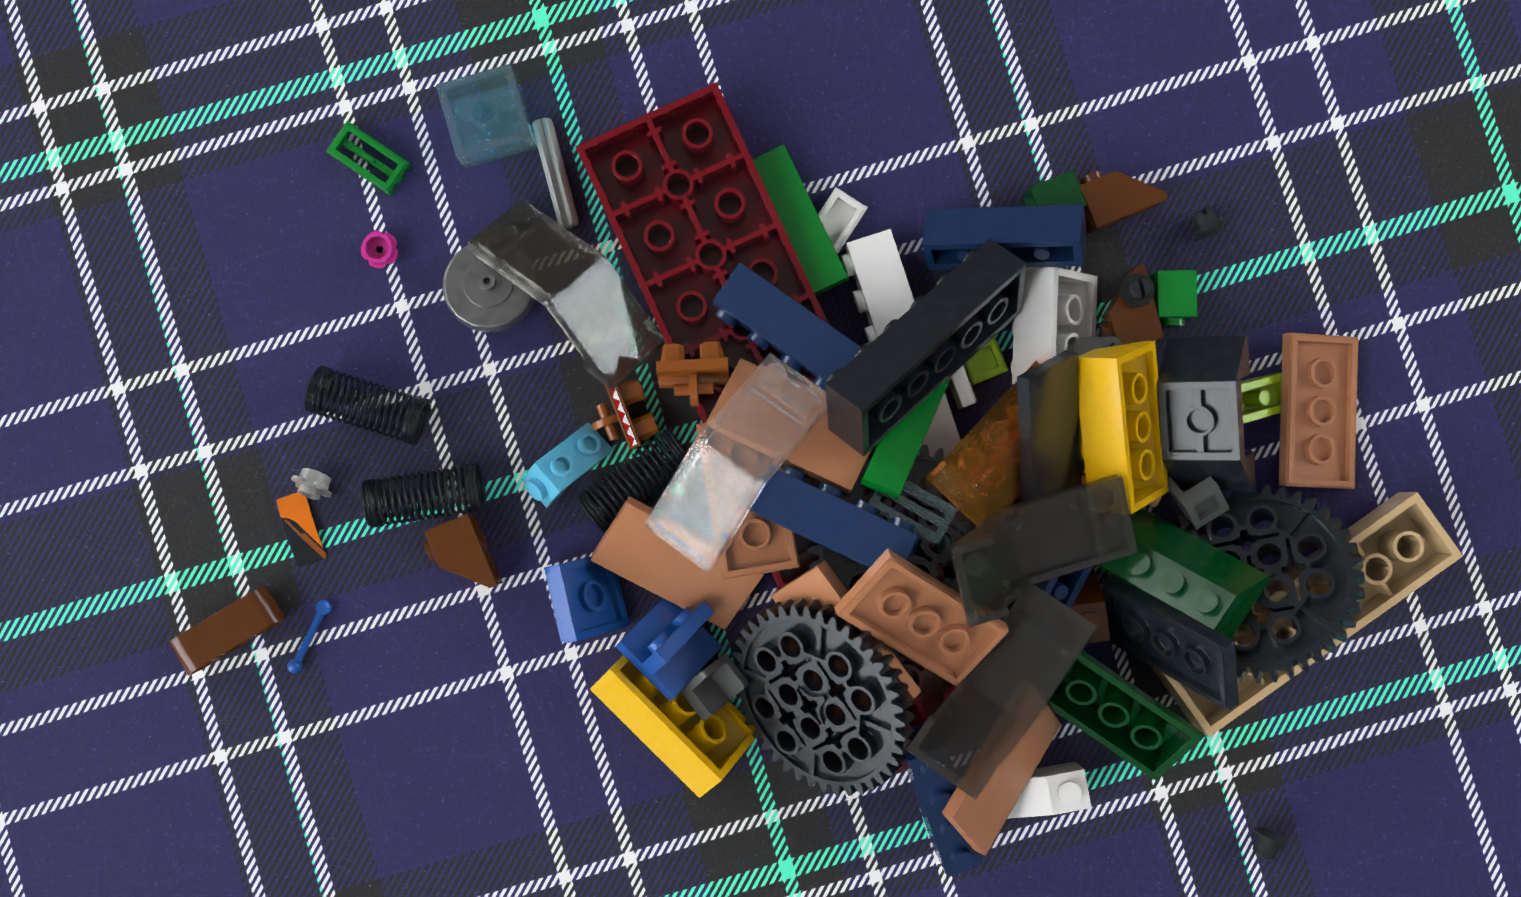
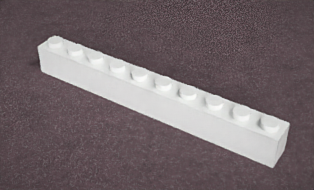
(887, 296)

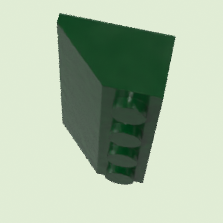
(1188, 574)
(1123, 717)

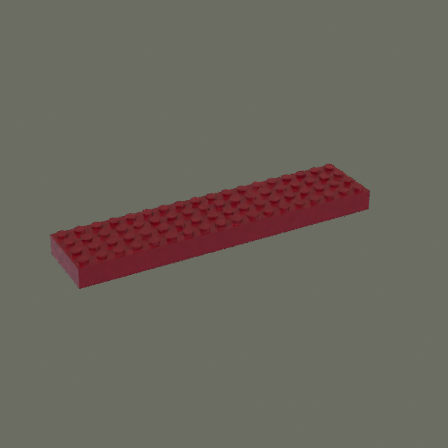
(686, 218)

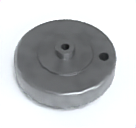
(482, 295)

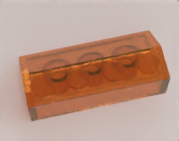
(984, 466)

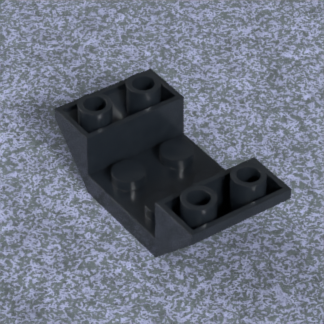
(1204, 412)

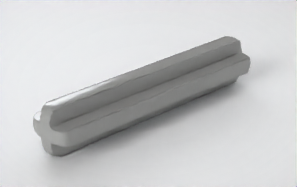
(555, 173)

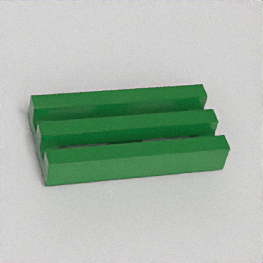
(395, 176)

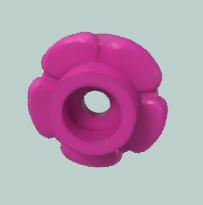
(370, 246)

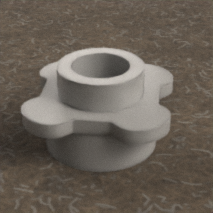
(312, 483)

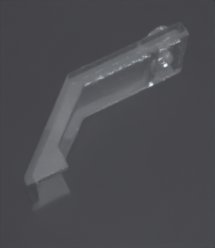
(735, 461)

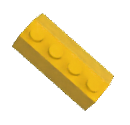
(1122, 419)
(692, 748)

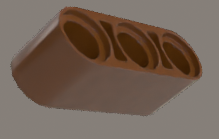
(227, 630)

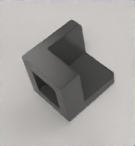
(1200, 502)
(714, 687)

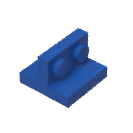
(585, 599)
(670, 645)

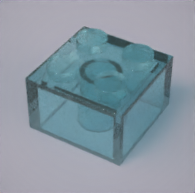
(486, 116)

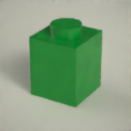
(1175, 296)

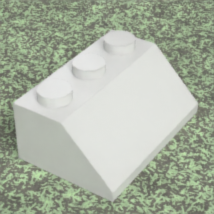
(1054, 313)

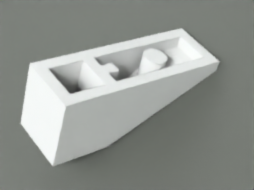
(1053, 792)

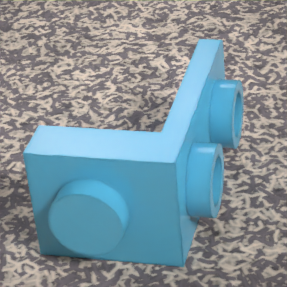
(565, 464)

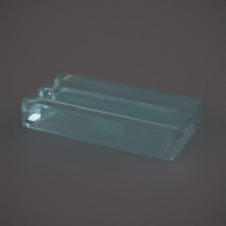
(925, 496)

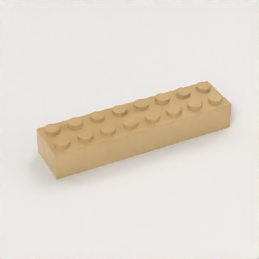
(1399, 552)

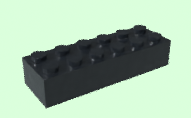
(924, 346)

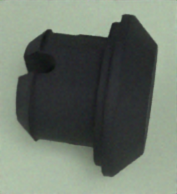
(1206, 222)
(1137, 290)
(1268, 843)

